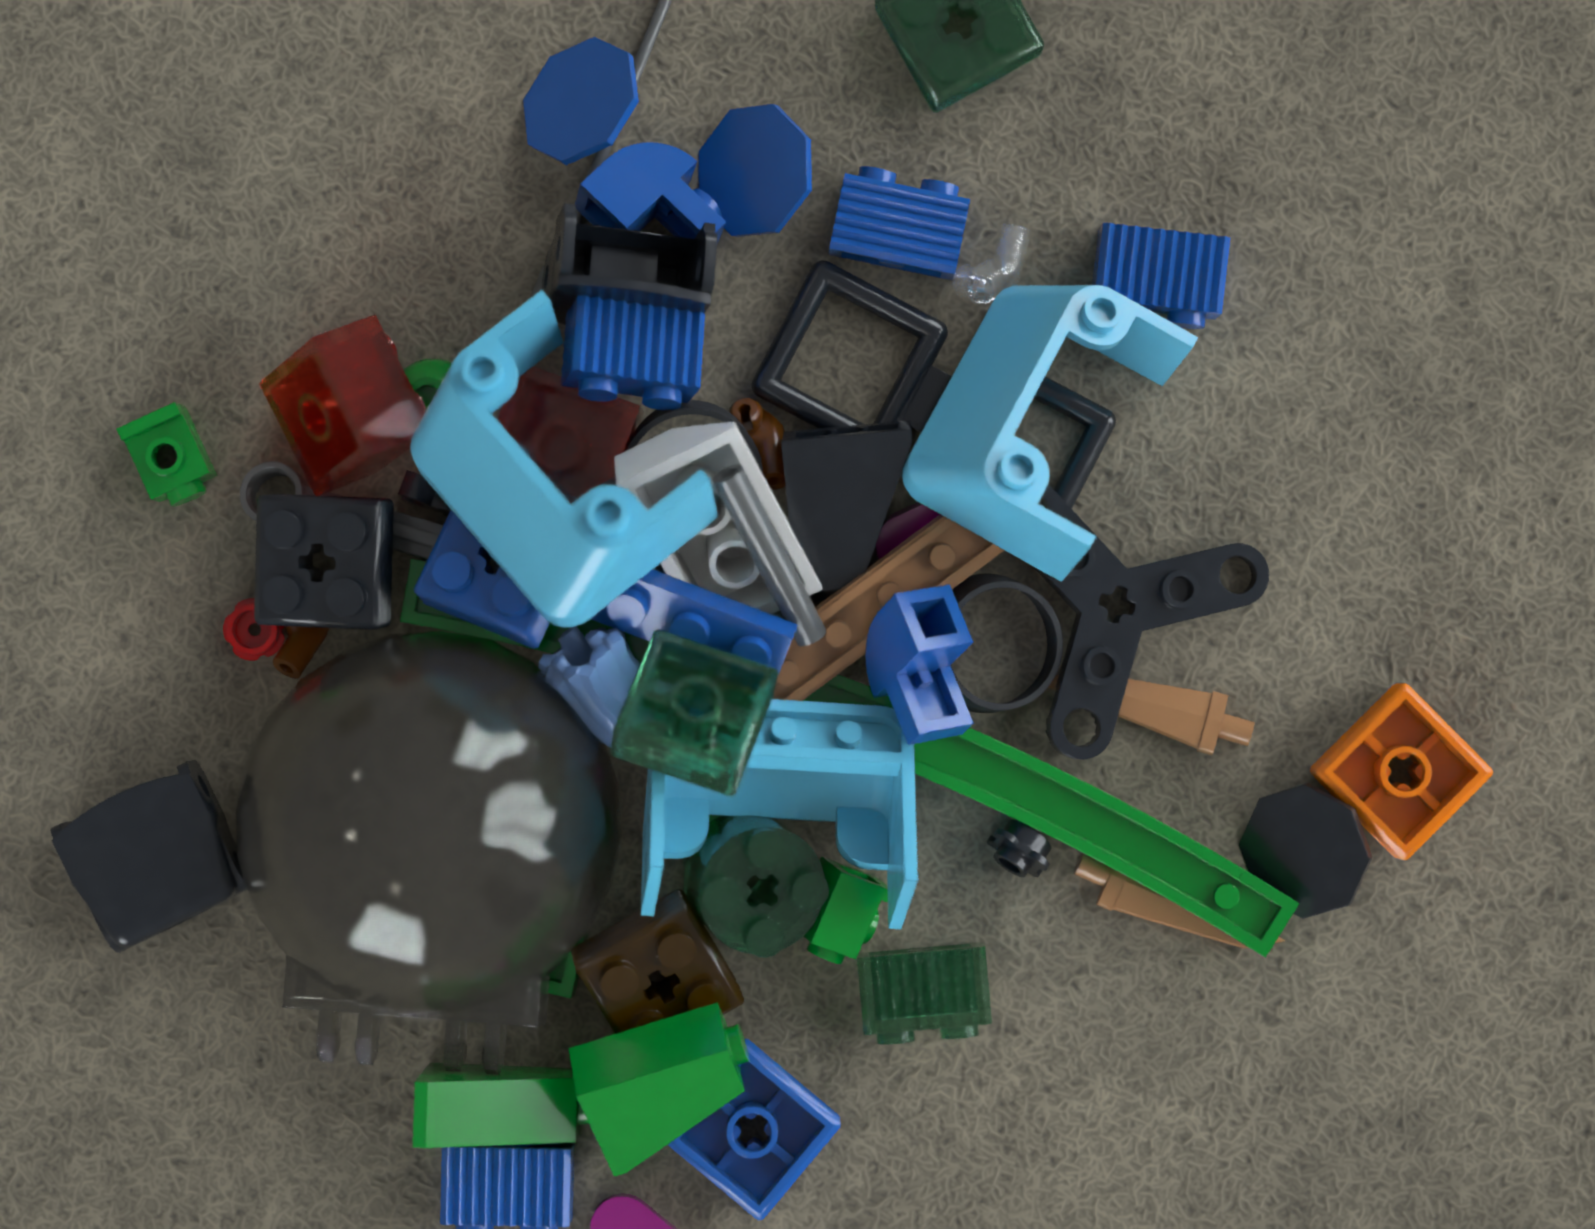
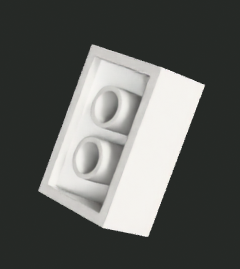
(717, 554)

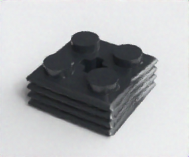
(352, 531)

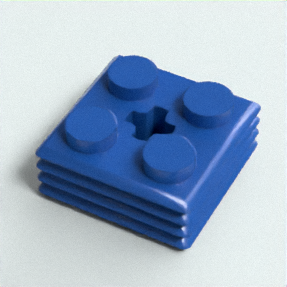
(463, 585)
(759, 1171)

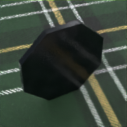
(1307, 848)

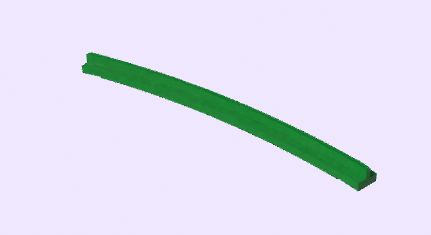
(1031, 794)

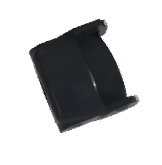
(628, 266)
(151, 856)

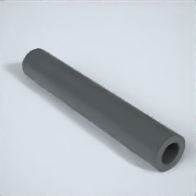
(769, 553)

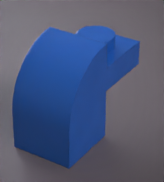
(648, 184)
(911, 658)

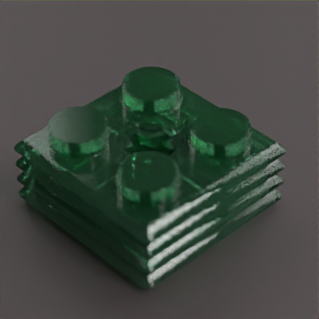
(946, 64)
(702, 749)

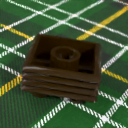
(676, 943)

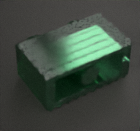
(924, 991)

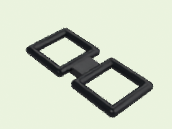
(918, 382)

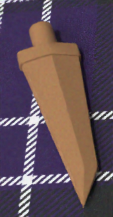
(1182, 714)
(1135, 899)

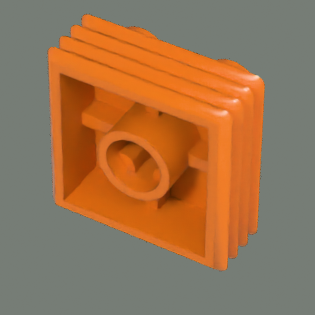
(1442, 770)

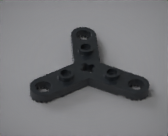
(1158, 594)

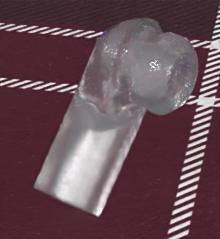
(996, 273)

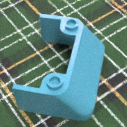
(967, 453)
(556, 553)
(812, 766)

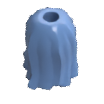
(592, 676)

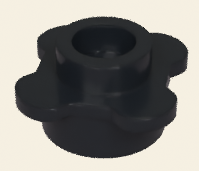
(1020, 849)

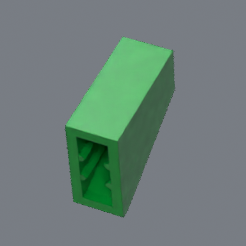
(657, 1081)
(495, 1110)

